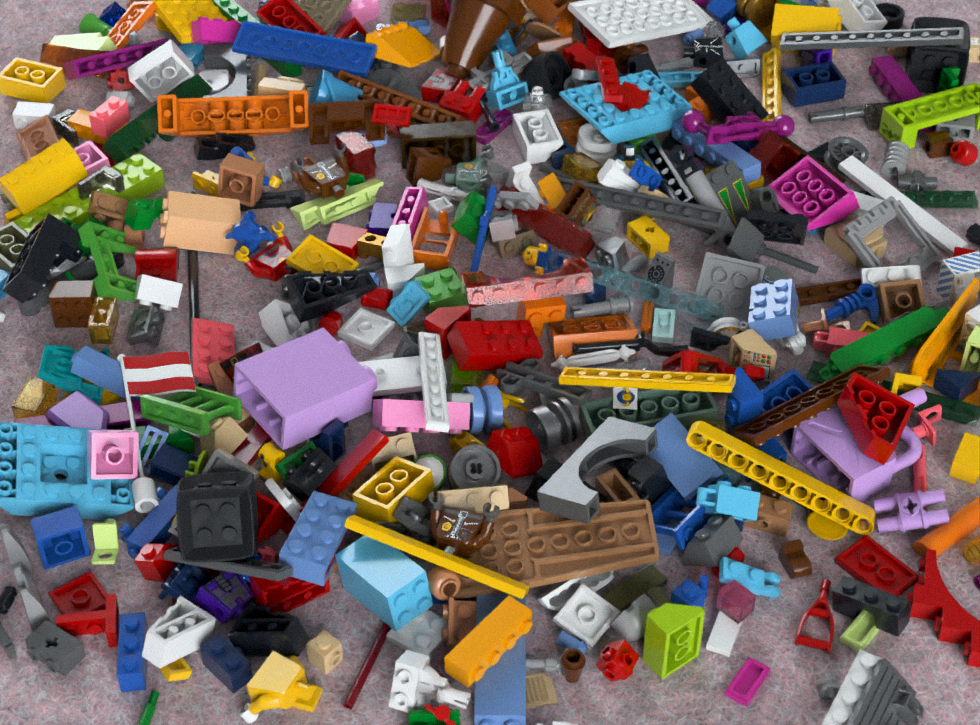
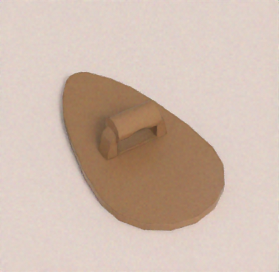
(542, 31)

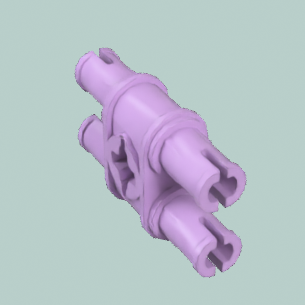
(906, 520)

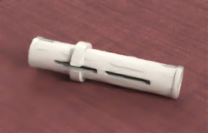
(451, 193)

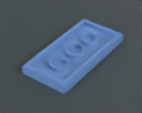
(682, 464)

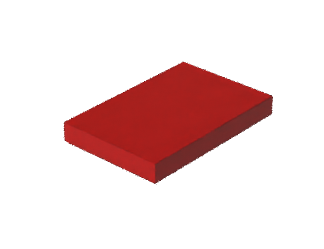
(876, 567)

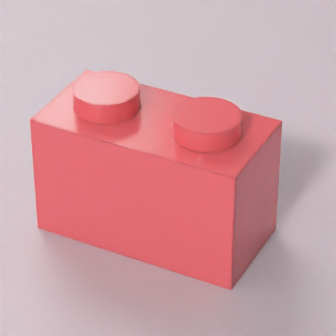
(109, 117)

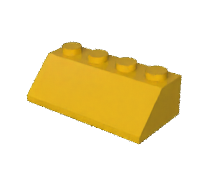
(43, 177)

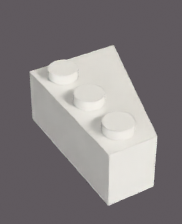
(177, 633)

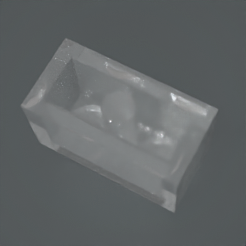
(605, 223)

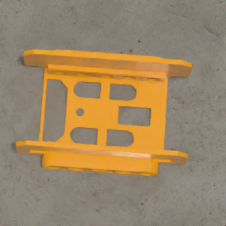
(944, 341)

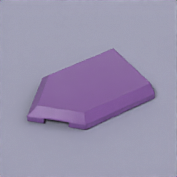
(78, 412)

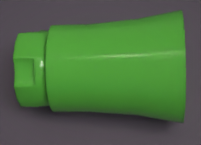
(92, 24)

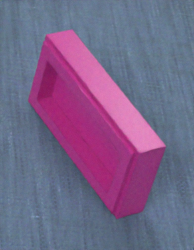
(747, 681)

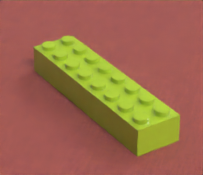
(140, 180)

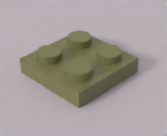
(407, 12)

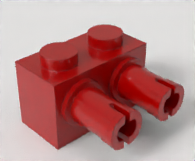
(463, 105)

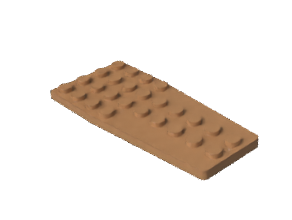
(553, 549)

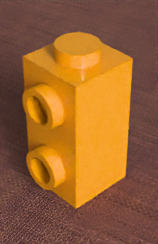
(552, 191)

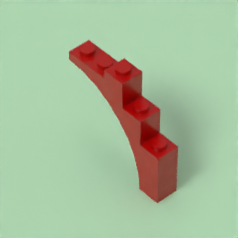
(934, 602)

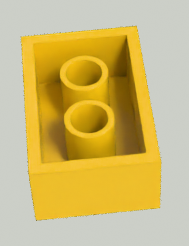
(32, 81)
(386, 489)

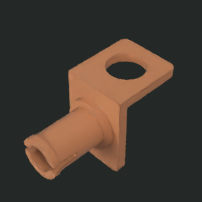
(822, 325)

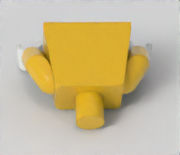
(276, 686)

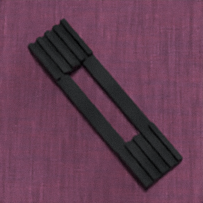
(292, 198)

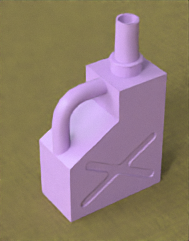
(834, 457)

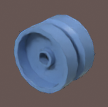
(486, 410)

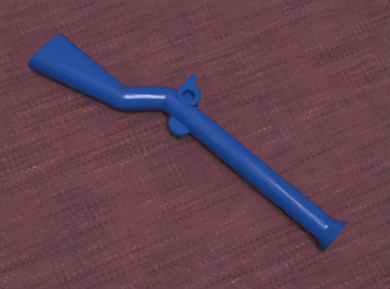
(484, 220)

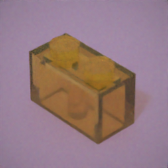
(581, 167)
(103, 320)
(34, 399)

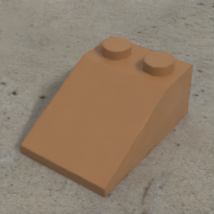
(898, 298)

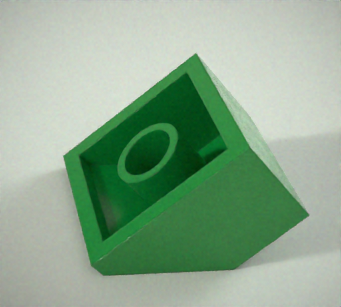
(468, 216)

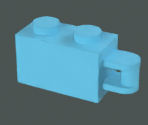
(729, 500)

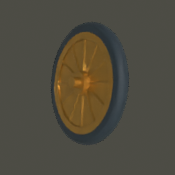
(521, 34)

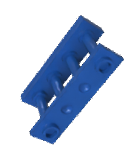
(668, 509)

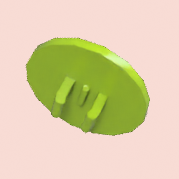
(199, 465)

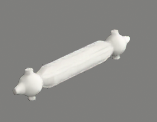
(593, 358)

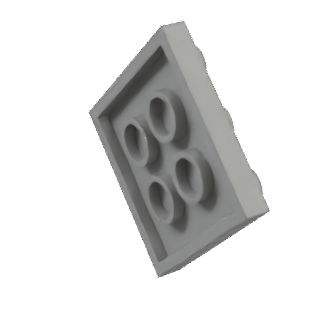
(729, 283)

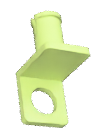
(105, 541)

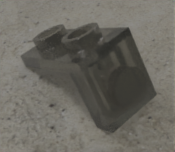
(62, 128)
(104, 177)

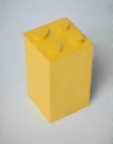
(802, 20)

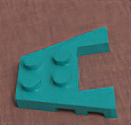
(56, 369)

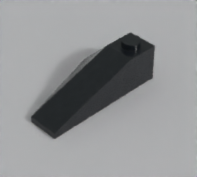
(318, 293)

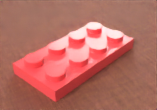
(209, 344)

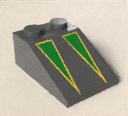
(731, 190)

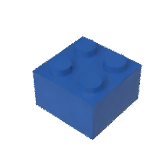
(60, 537)

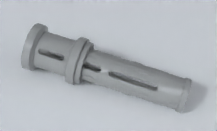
(610, 306)

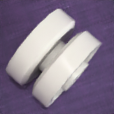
(594, 144)

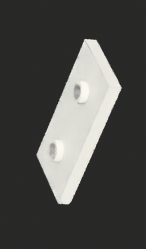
(397, 375)

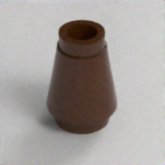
(572, 664)

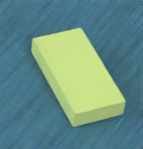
(860, 631)

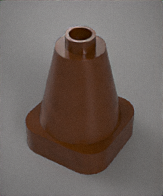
(475, 30)

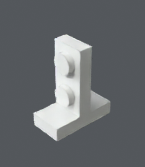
(521, 180)

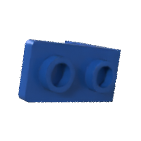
(645, 175)

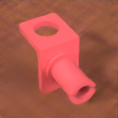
(924, 426)

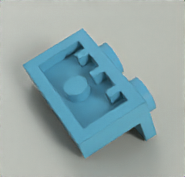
(408, 302)

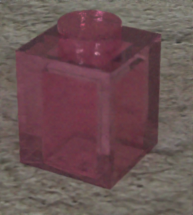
(735, 601)

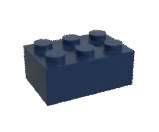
(813, 84)

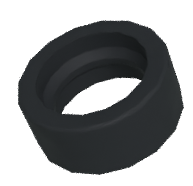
(894, 11)

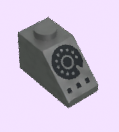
(661, 271)

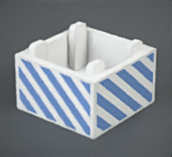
(956, 275)

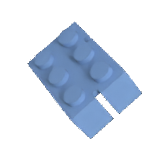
(774, 309)

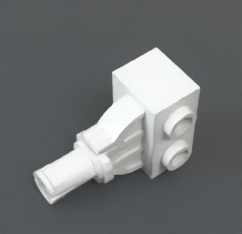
(420, 684)

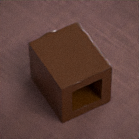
(937, 144)

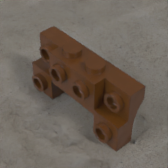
(342, 117)

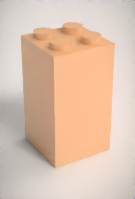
(198, 222)

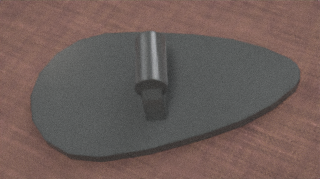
(395, 81)

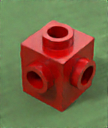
(119, 74)
(617, 660)

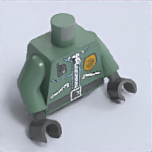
(473, 174)

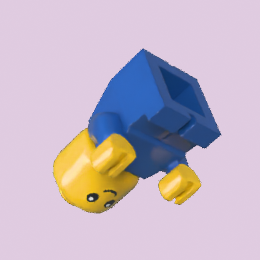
(539, 258)

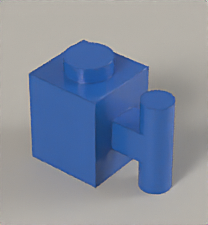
(690, 593)

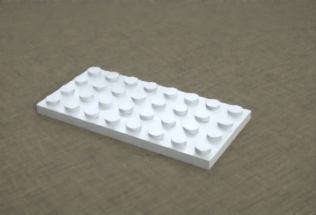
(638, 20)

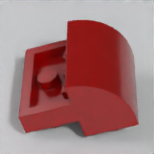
(158, 263)

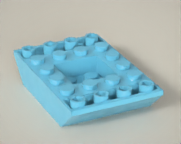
(627, 125)
(28, 469)

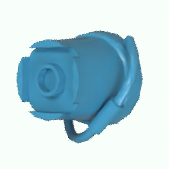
(332, 89)

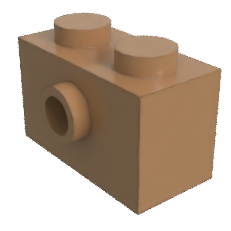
(614, 487)
(773, 516)

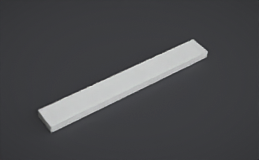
(882, 190)
(433, 382)

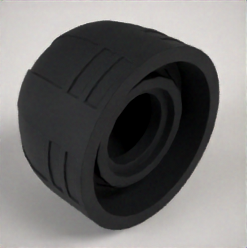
(549, 72)

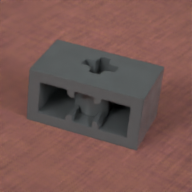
(54, 648)

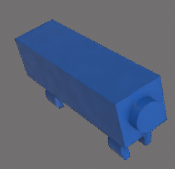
(155, 526)

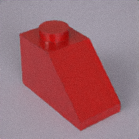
(152, 562)

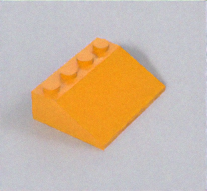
(402, 45)

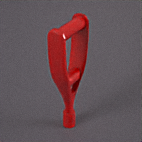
(816, 611)

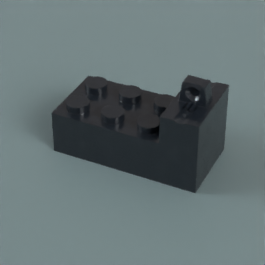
(43, 249)

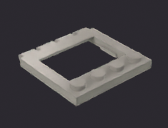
(877, 217)

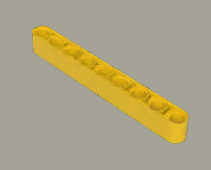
(789, 486)

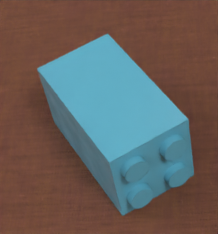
(384, 581)

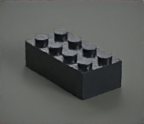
(726, 93)

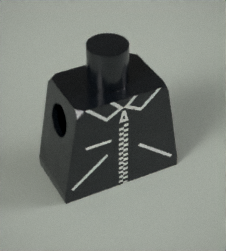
(705, 52)

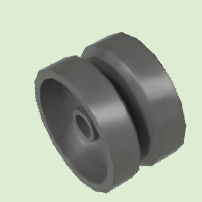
(473, 458)

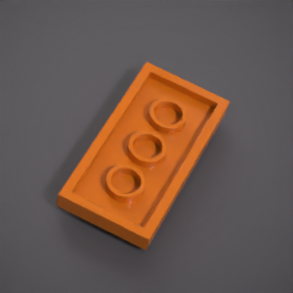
(131, 21)

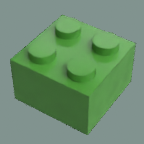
(443, 288)

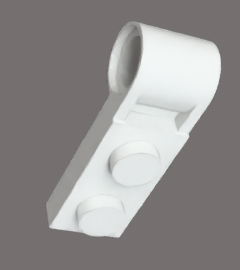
(889, 274)

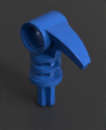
(855, 302)

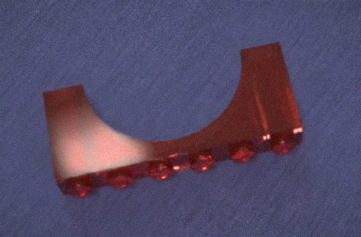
(569, 279)

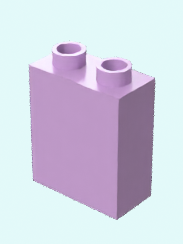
(303, 387)

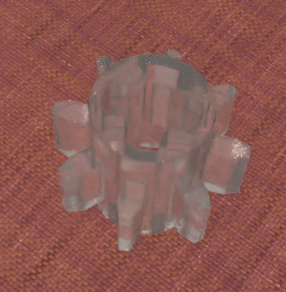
(713, 29)

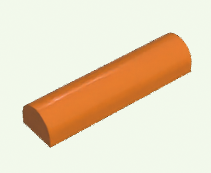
(948, 534)

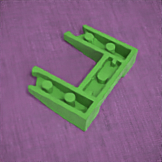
(102, 243)

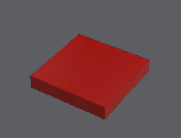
(79, 595)

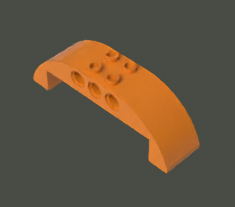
(233, 115)

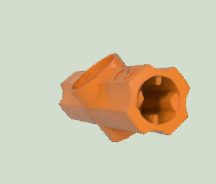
(565, 24)

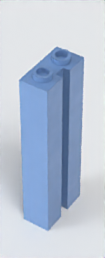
(502, 689)

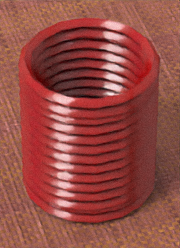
(378, 298)

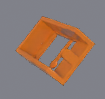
(438, 227)

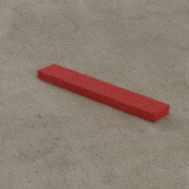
(346, 470)

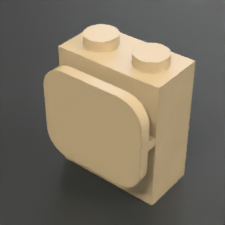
(279, 86)
(836, 242)

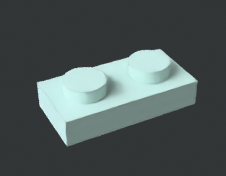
(663, 325)

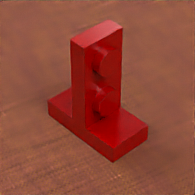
(392, 116)
(94, 622)

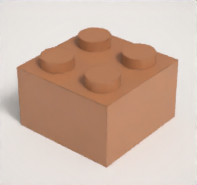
(241, 179)

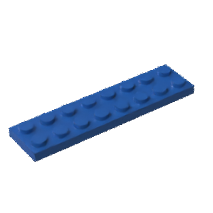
(304, 48)

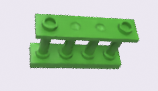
(179, 411)

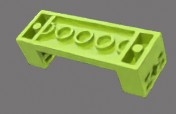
(904, 119)

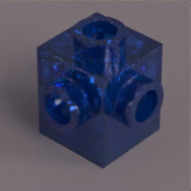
(112, 14)

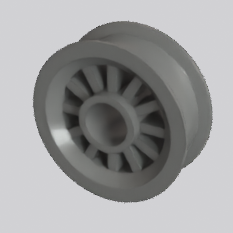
(841, 149)

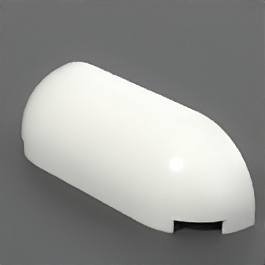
(559, 593)

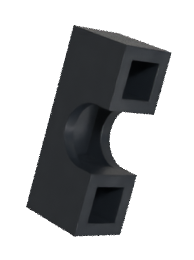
(889, 610)

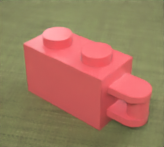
(835, 339)

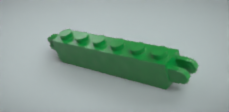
(885, 342)

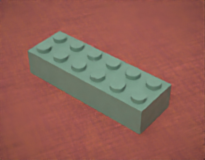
(651, 409)

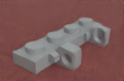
(517, 63)

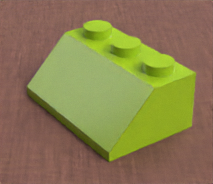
(672, 637)

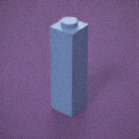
(99, 370)

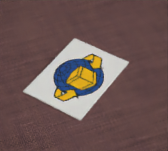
(624, 398)

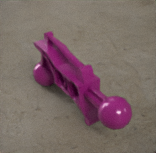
(736, 127)

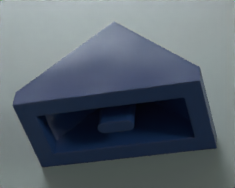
(956, 383)

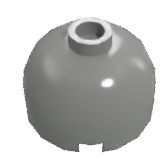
(632, 622)

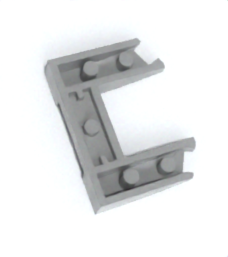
(22, 569)

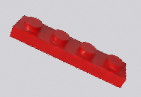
(608, 79)

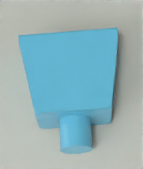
(744, 38)

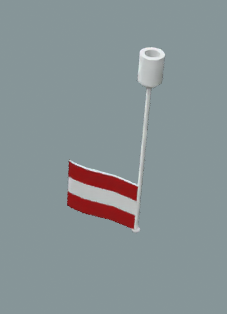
(153, 376)

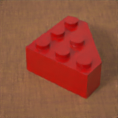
(874, 416)

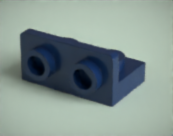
(184, 582)

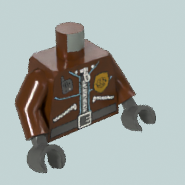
(325, 177)
(460, 530)

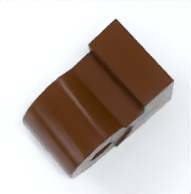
(794, 559)

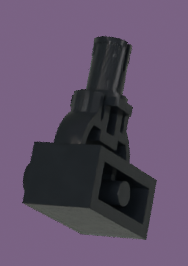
(645, 477)

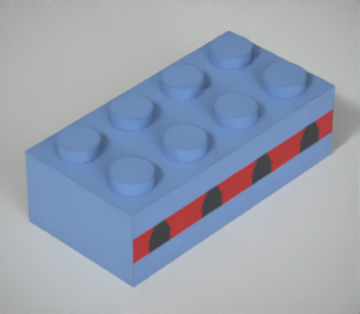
(317, 537)

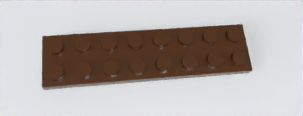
(803, 406)

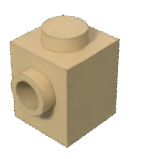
(324, 652)

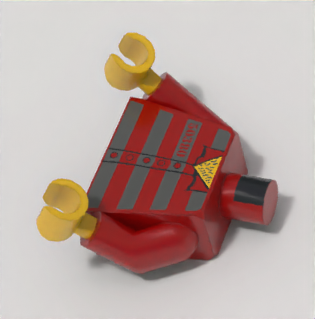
(270, 259)

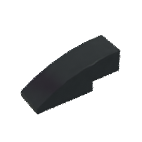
(221, 146)

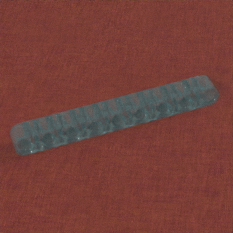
(645, 290)

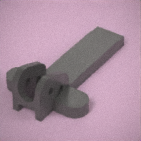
(528, 375)

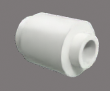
(124, 95)

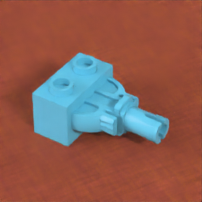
(504, 85)

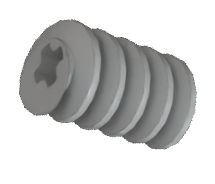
(895, 159)

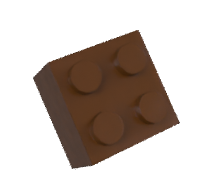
(72, 302)

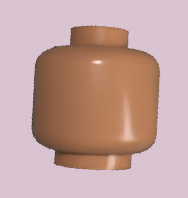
(443, 582)

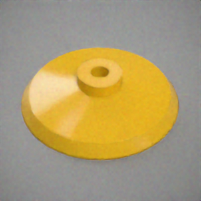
(825, 527)

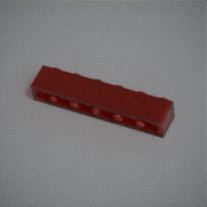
(553, 228)

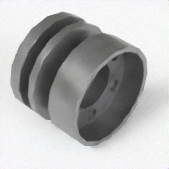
(554, 424)

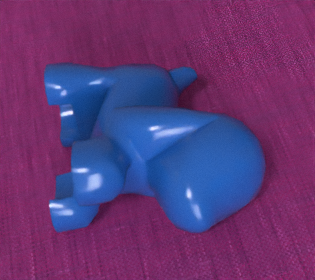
(250, 233)

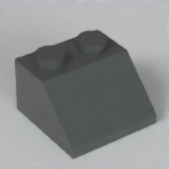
(747, 243)
(712, 542)

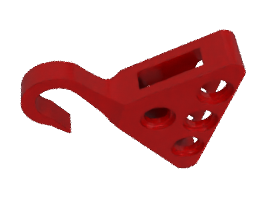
(690, 361)

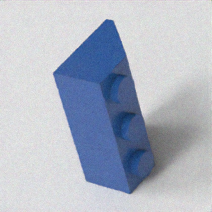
(782, 390)
(743, 402)

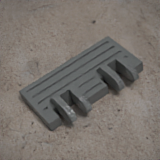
(886, 699)

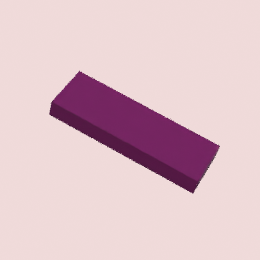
(503, 118)

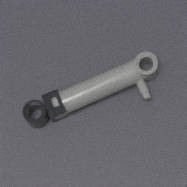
(692, 173)

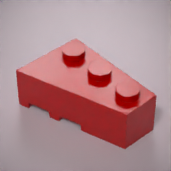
(286, 593)

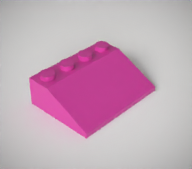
(814, 193)

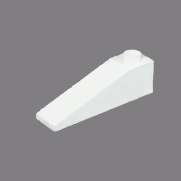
(282, 323)

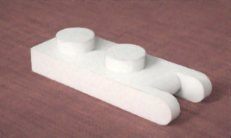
(285, 499)

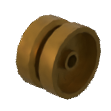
(757, 11)

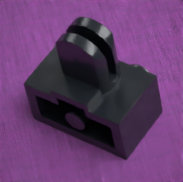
(310, 474)

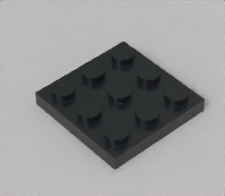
(779, 226)

